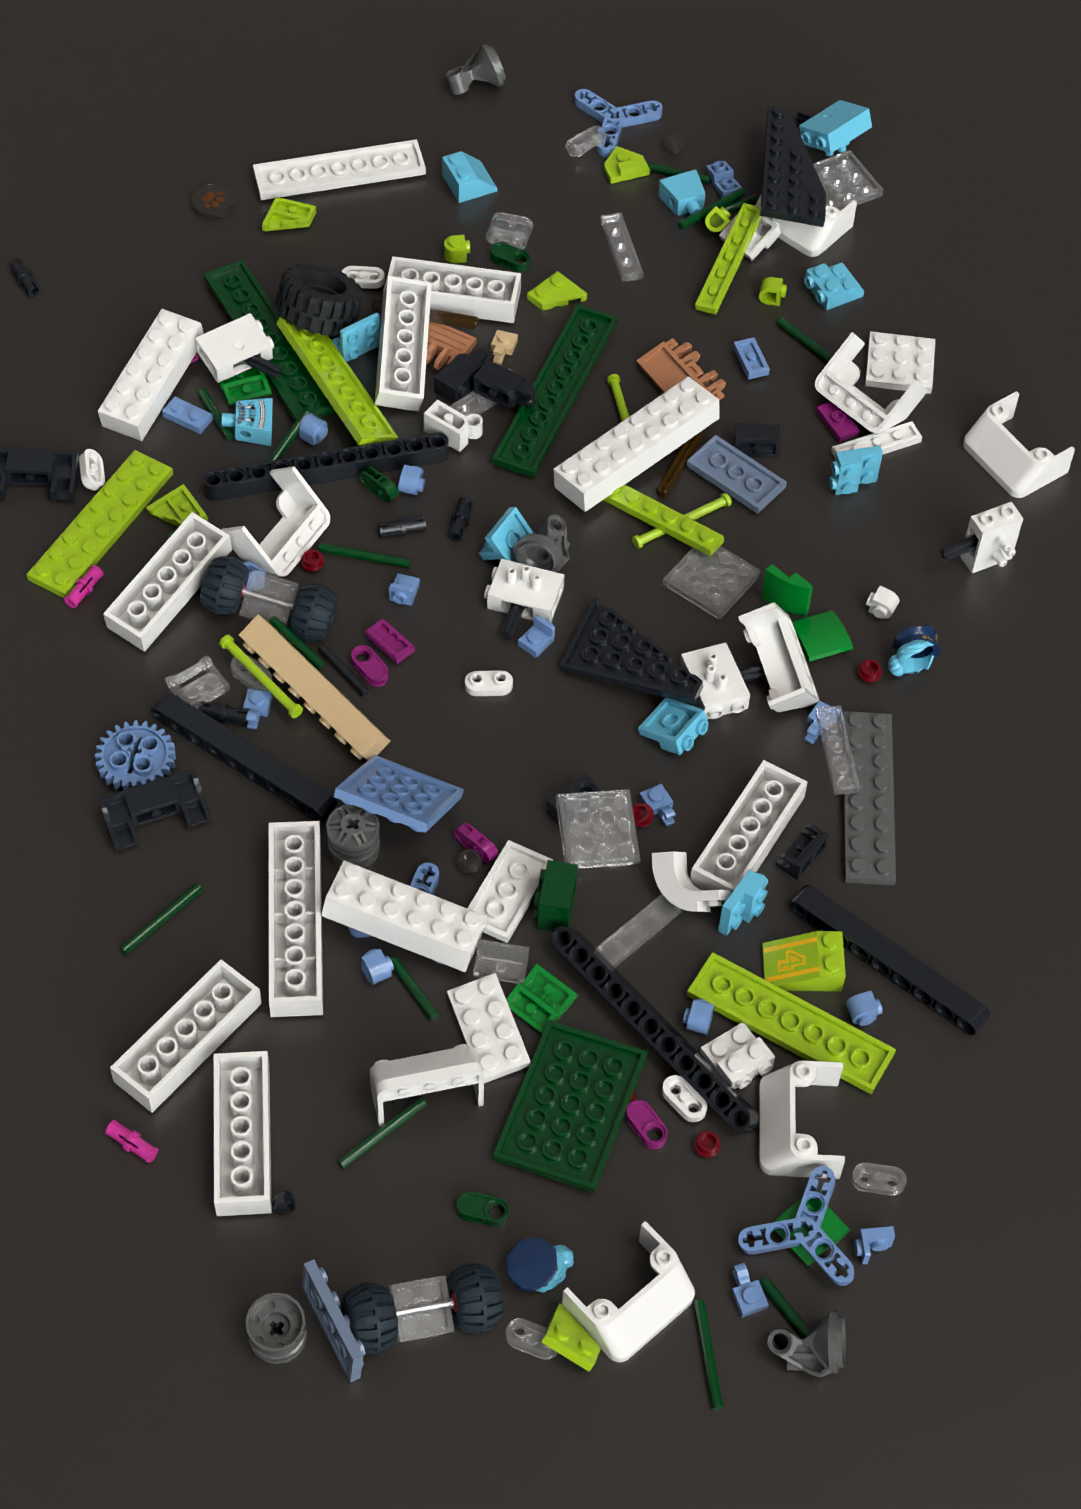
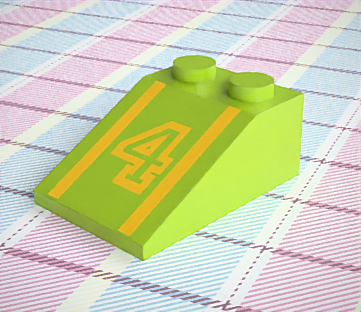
(806, 962)

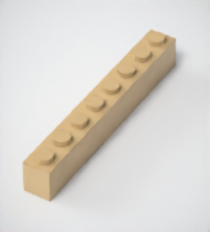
(314, 688)

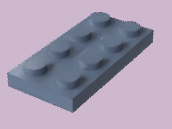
(736, 474)
(335, 1325)

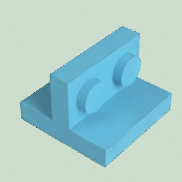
(504, 536)

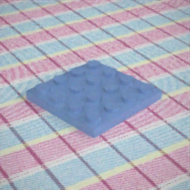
(398, 793)

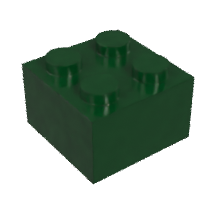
(555, 895)

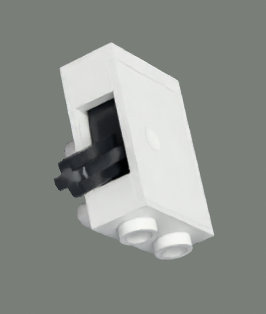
(237, 348)

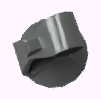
(481, 66)
(545, 549)
(818, 1353)

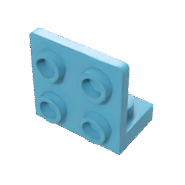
(359, 337)

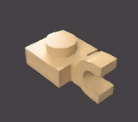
(503, 344)

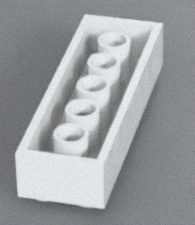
(464, 288)
(403, 343)
(150, 375)
(166, 582)
(749, 829)
(404, 916)
(186, 1035)
(242, 1134)

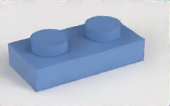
(751, 358)
(187, 415)

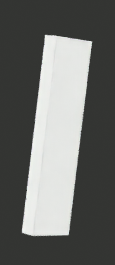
(889, 440)

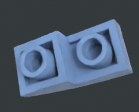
(722, 178)

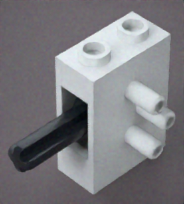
(988, 539)
(523, 593)
(723, 682)

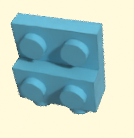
(832, 285)
(855, 468)
(674, 725)
(743, 902)

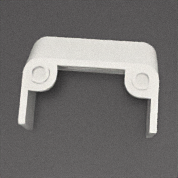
(813, 239)
(837, 385)
(1006, 458)
(293, 535)
(781, 658)
(425, 1075)
(780, 1148)
(641, 1318)

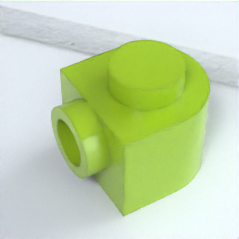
(717, 219)
(456, 249)
(772, 290)

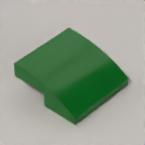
(245, 386)
(790, 594)
(822, 636)
(541, 998)
(831, 1225)

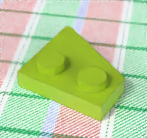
(288, 215)
(555, 292)
(176, 507)
(570, 1339)

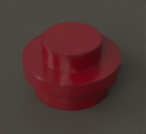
(312, 560)
(869, 671)
(643, 814)
(707, 1144)

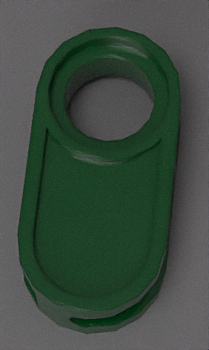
(506, 254)
(378, 484)
(476, 1207)

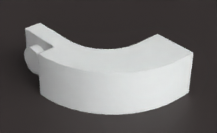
(674, 883)

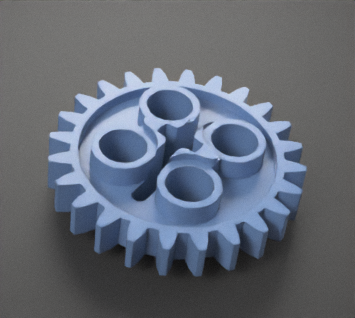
(114, 752)

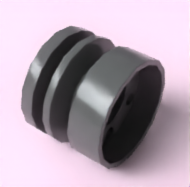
(353, 836)
(279, 1313)

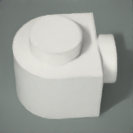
(882, 603)

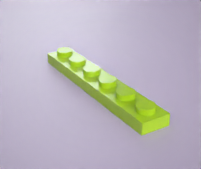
(729, 259)
(666, 519)

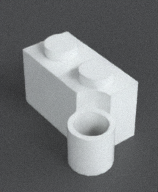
(457, 427)

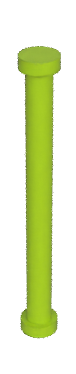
(613, 380)
(724, 500)
(294, 709)

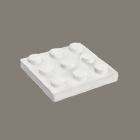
(899, 360)

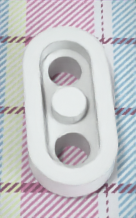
(366, 276)
(91, 469)
(488, 683)
(684, 1100)

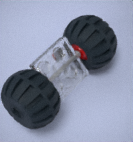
(269, 597)
(424, 1307)

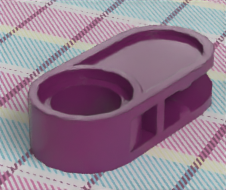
(372, 670)
(474, 840)
(642, 1120)

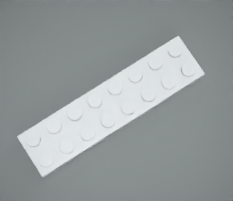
(339, 169)

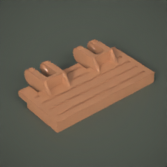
(447, 344)
(667, 368)

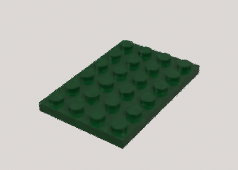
(570, 1106)

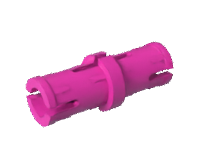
(92, 578)
(131, 1141)

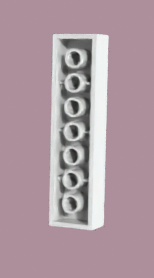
(636, 444)
(295, 919)

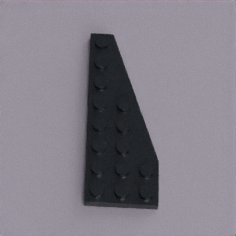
(789, 178)

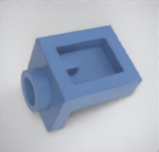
(404, 589)
(537, 637)
(873, 1238)

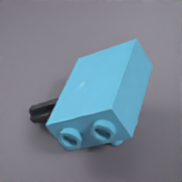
(834, 126)

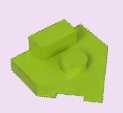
(625, 165)

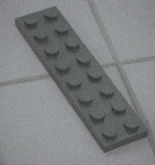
(870, 813)

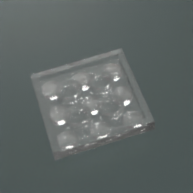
(846, 180)
(713, 580)
(598, 828)

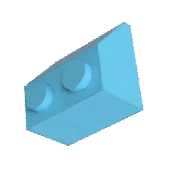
(466, 176)

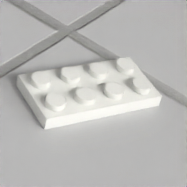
(509, 889)
(489, 1027)

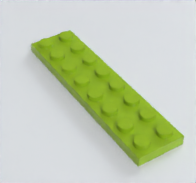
(339, 385)
(100, 523)
(791, 1022)

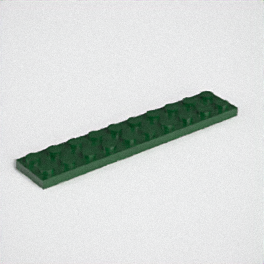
(241, 295)
(556, 391)

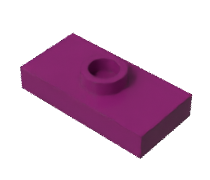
(837, 421)
(390, 641)

